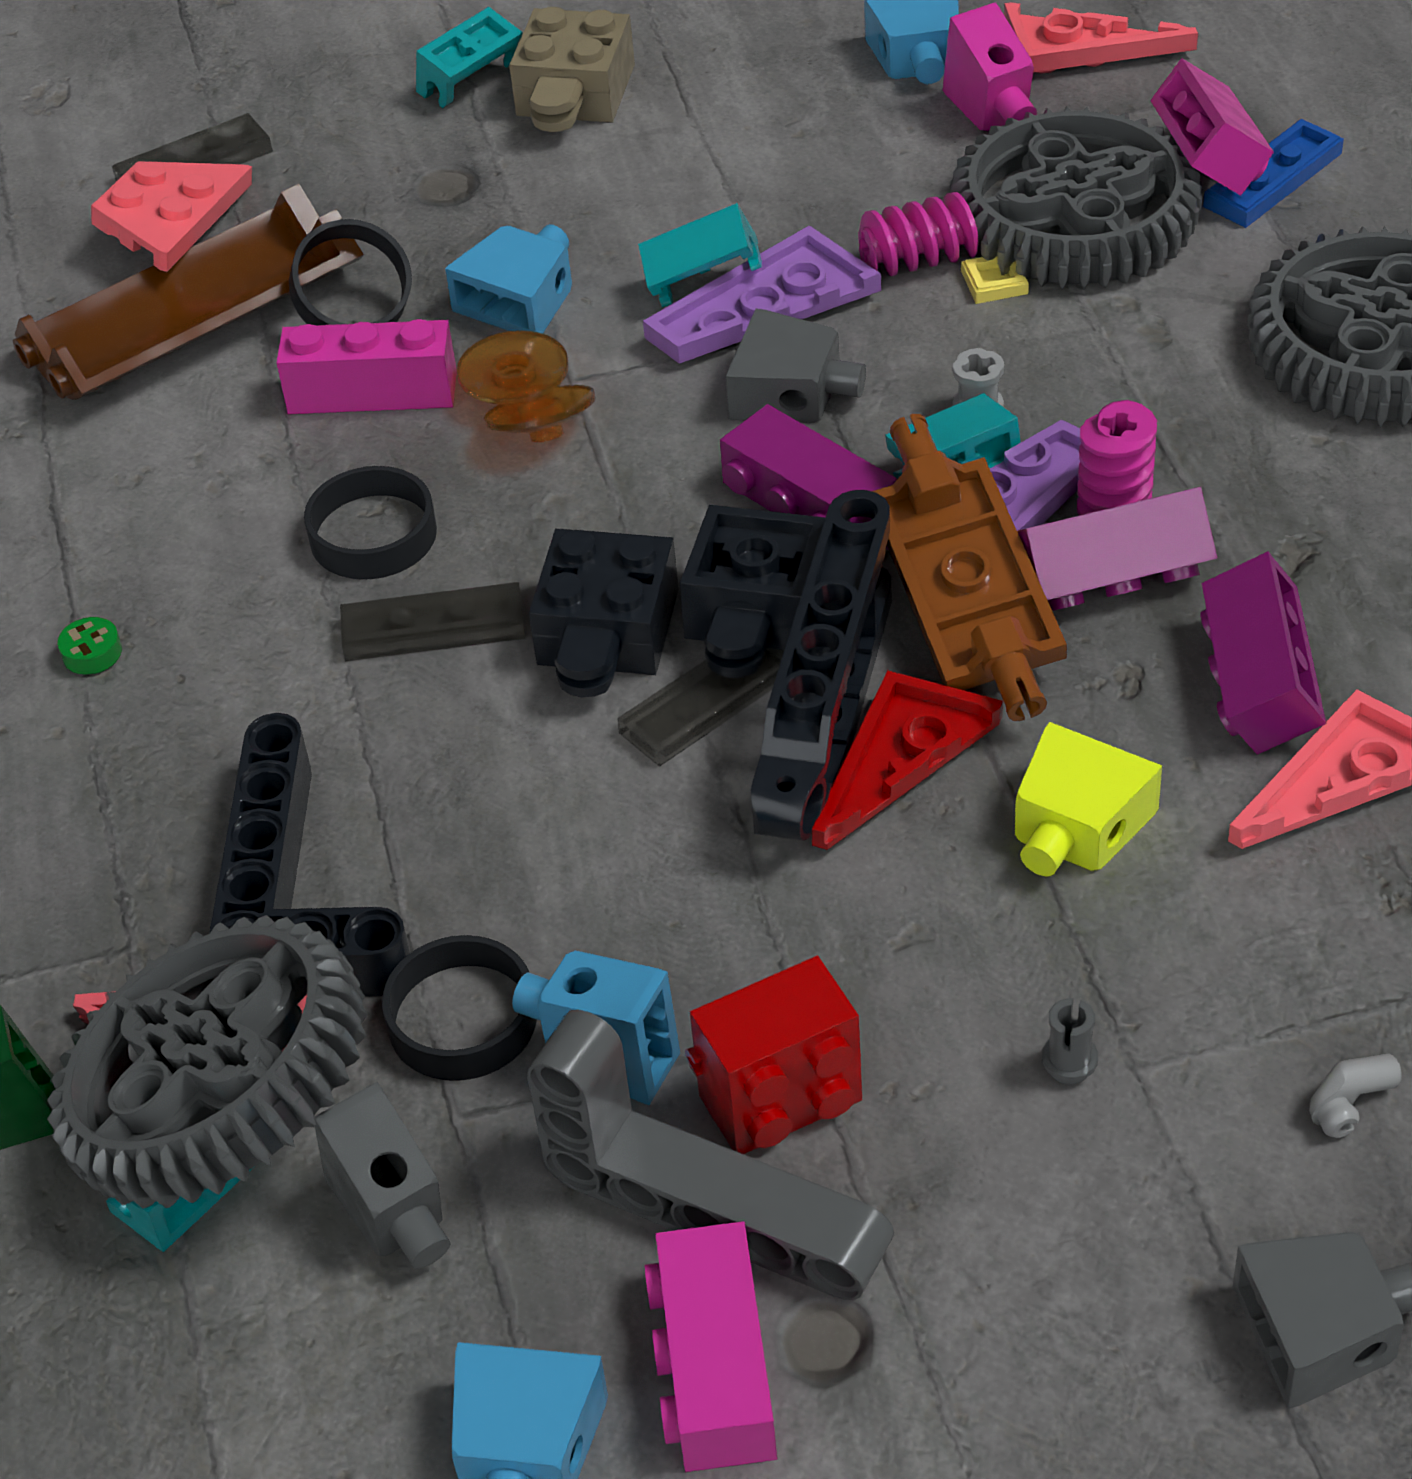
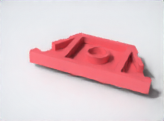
(168, 205)

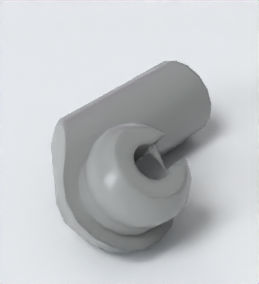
(1333, 1100)

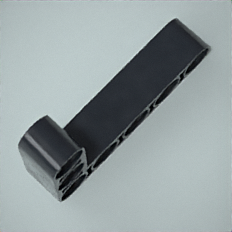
(265, 851)

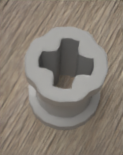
(978, 373)

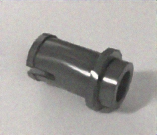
(1070, 1051)

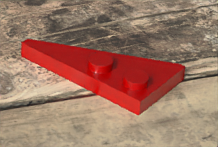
(902, 741)

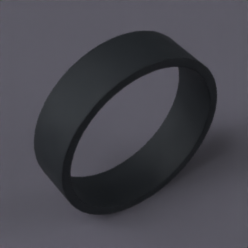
(356, 230)
(364, 483)
(443, 955)

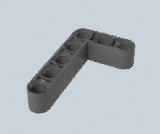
(684, 1180)

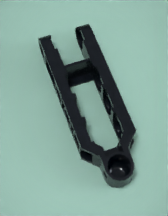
(842, 628)

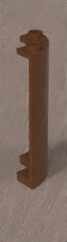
(167, 310)

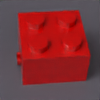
(777, 1055)

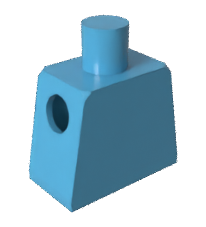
(910, 36)
(512, 278)
(625, 995)
(524, 1412)

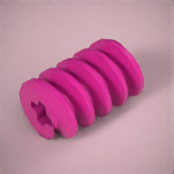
(917, 231)
(1116, 457)

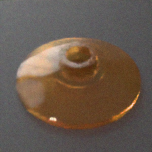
(512, 367)
(544, 415)

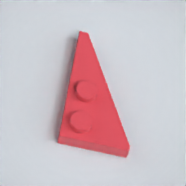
(1092, 39)
(1344, 764)

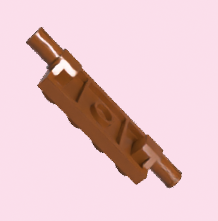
(968, 573)

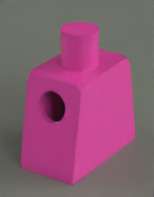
(987, 68)

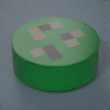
(89, 645)

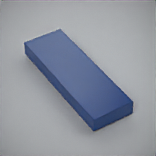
(1296, 158)

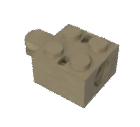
(571, 67)

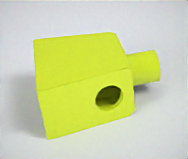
(1082, 801)

